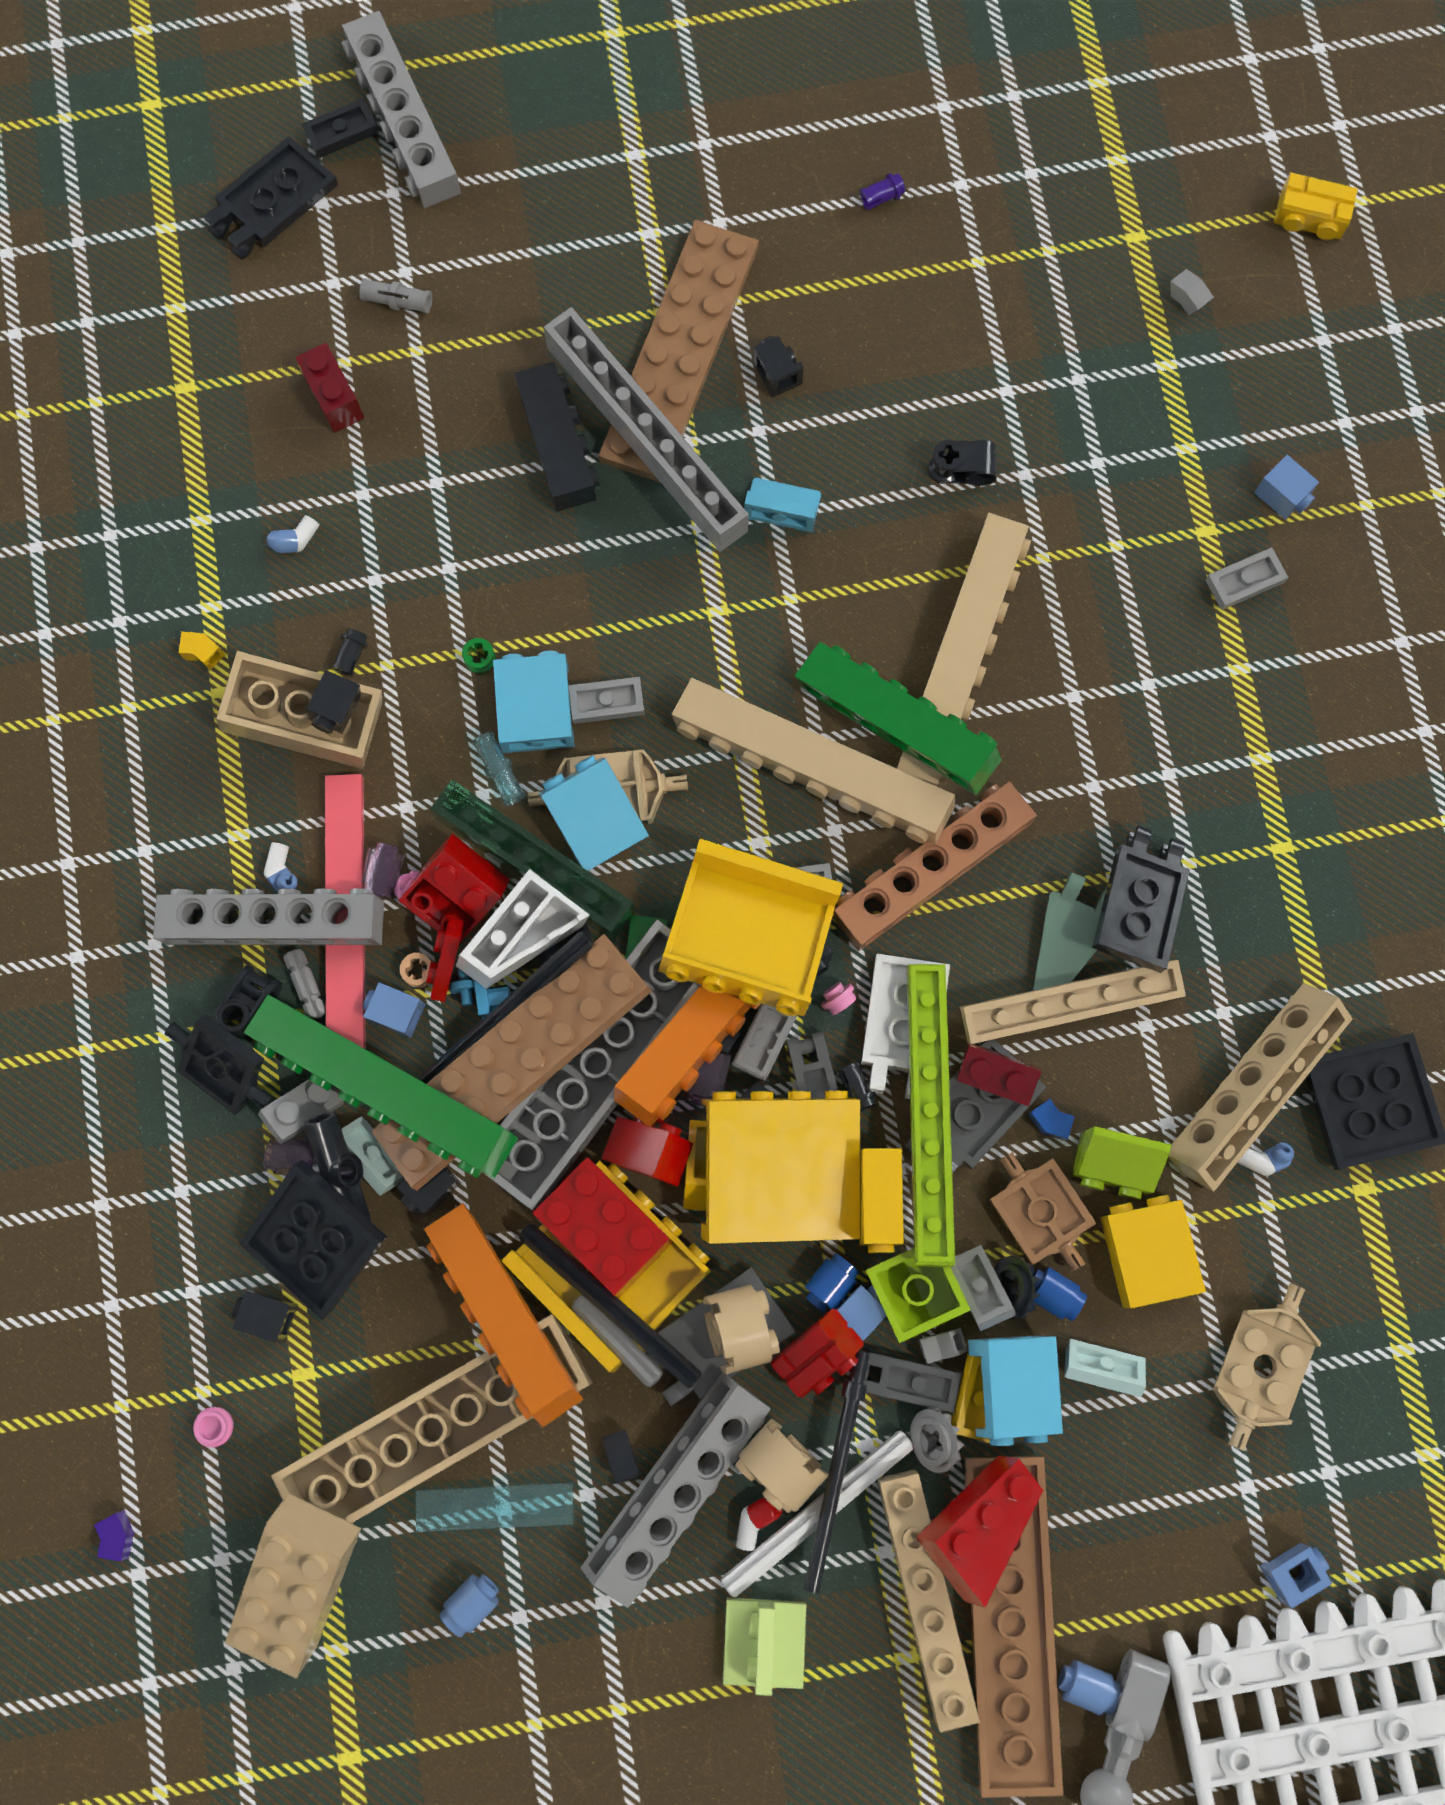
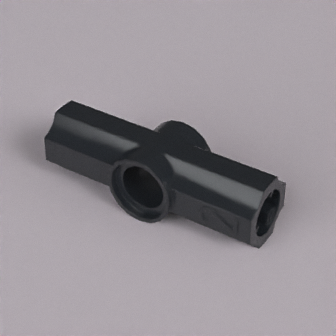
(334, 1161)

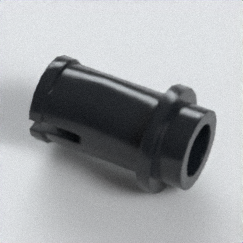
(349, 652)
(857, 1086)

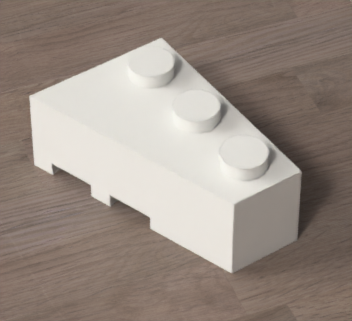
(520, 929)

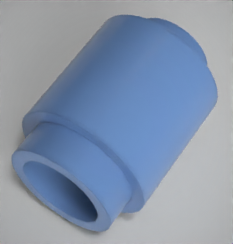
(469, 1605)
(1089, 1688)

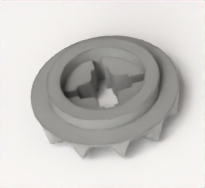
(924, 1441)

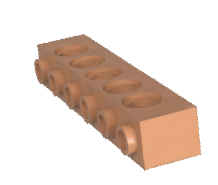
(1002, 803)

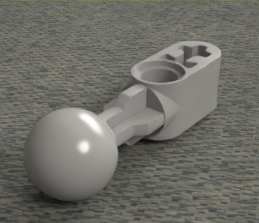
(1132, 1723)

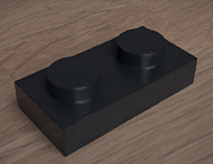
(340, 128)

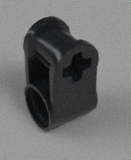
(966, 462)
(245, 998)

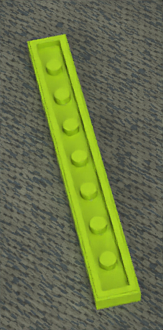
(930, 1116)

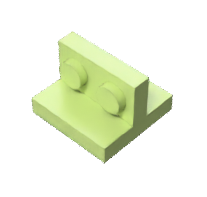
(764, 1644)

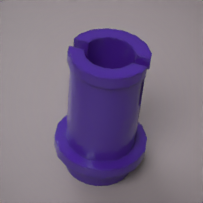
(882, 191)

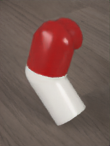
(753, 1519)

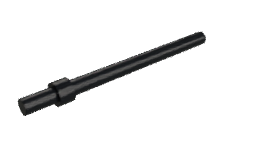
(854, 1392)

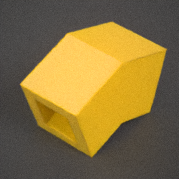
(200, 648)

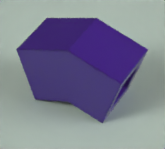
(115, 1537)

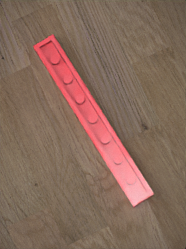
(342, 873)

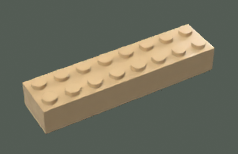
(417, 1436)

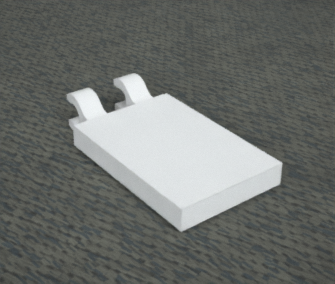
(887, 1020)

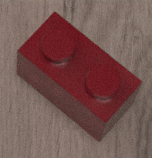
(330, 387)

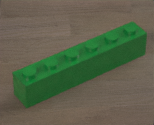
(899, 717)

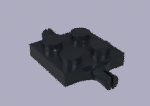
(219, 1064)

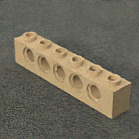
(1259, 1086)
(927, 1603)

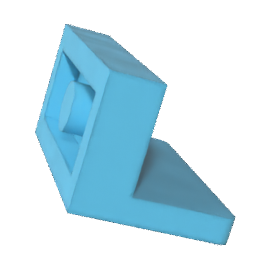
(782, 504)

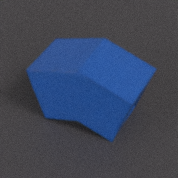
(1052, 1121)

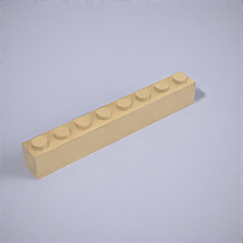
(971, 627)
(813, 761)

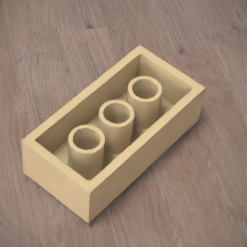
(270, 706)
(292, 1585)

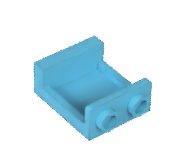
(533, 702)
(593, 812)
(1019, 1388)

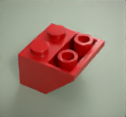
(455, 886)

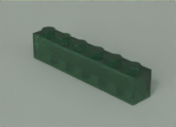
(523, 851)

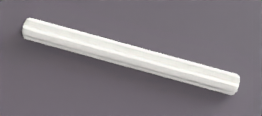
(806, 1521)

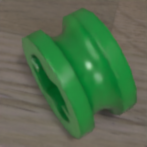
(471, 646)

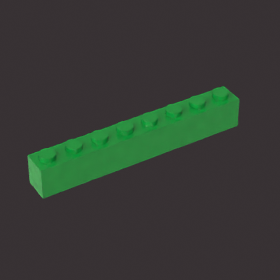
(382, 1087)

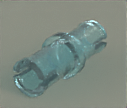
(498, 768)

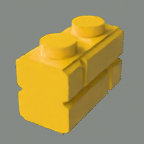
(1315, 206)

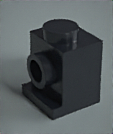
(777, 366)

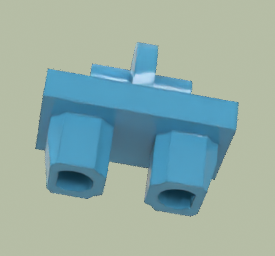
(486, 999)

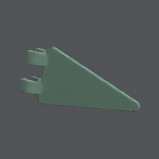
(1066, 935)

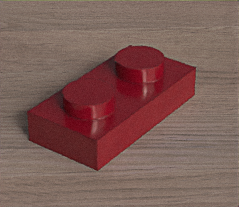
(998, 1074)

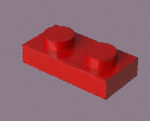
(447, 945)

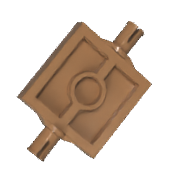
(1042, 1212)

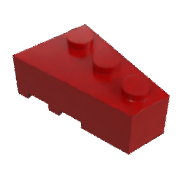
(982, 1527)

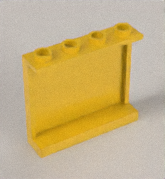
(750, 928)
(782, 1167)
(650, 1297)

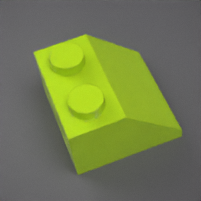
(1119, 1162)
(916, 1296)

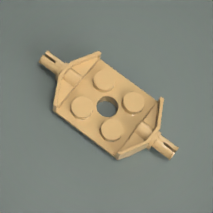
(637, 777)
(1289, 1346)

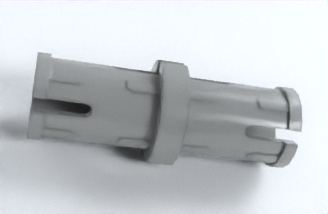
(374, 292)

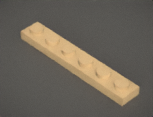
(1071, 1002)

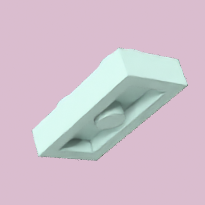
(377, 1165)
(1105, 1367)

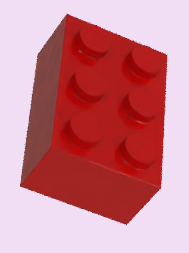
(602, 1228)

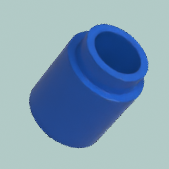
(831, 1283)
(1058, 1294)

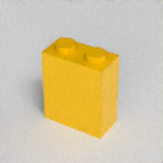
(881, 1200)
(1152, 1252)

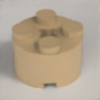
(740, 1328)
(782, 1467)

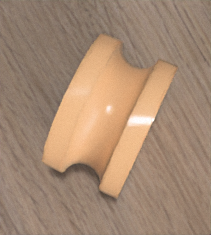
(407, 965)

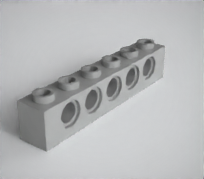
(393, 90)
(175, 918)
(656, 1497)

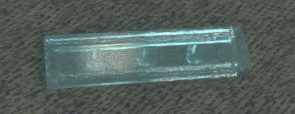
(494, 1507)

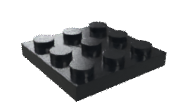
(1375, 1102)
(312, 1239)

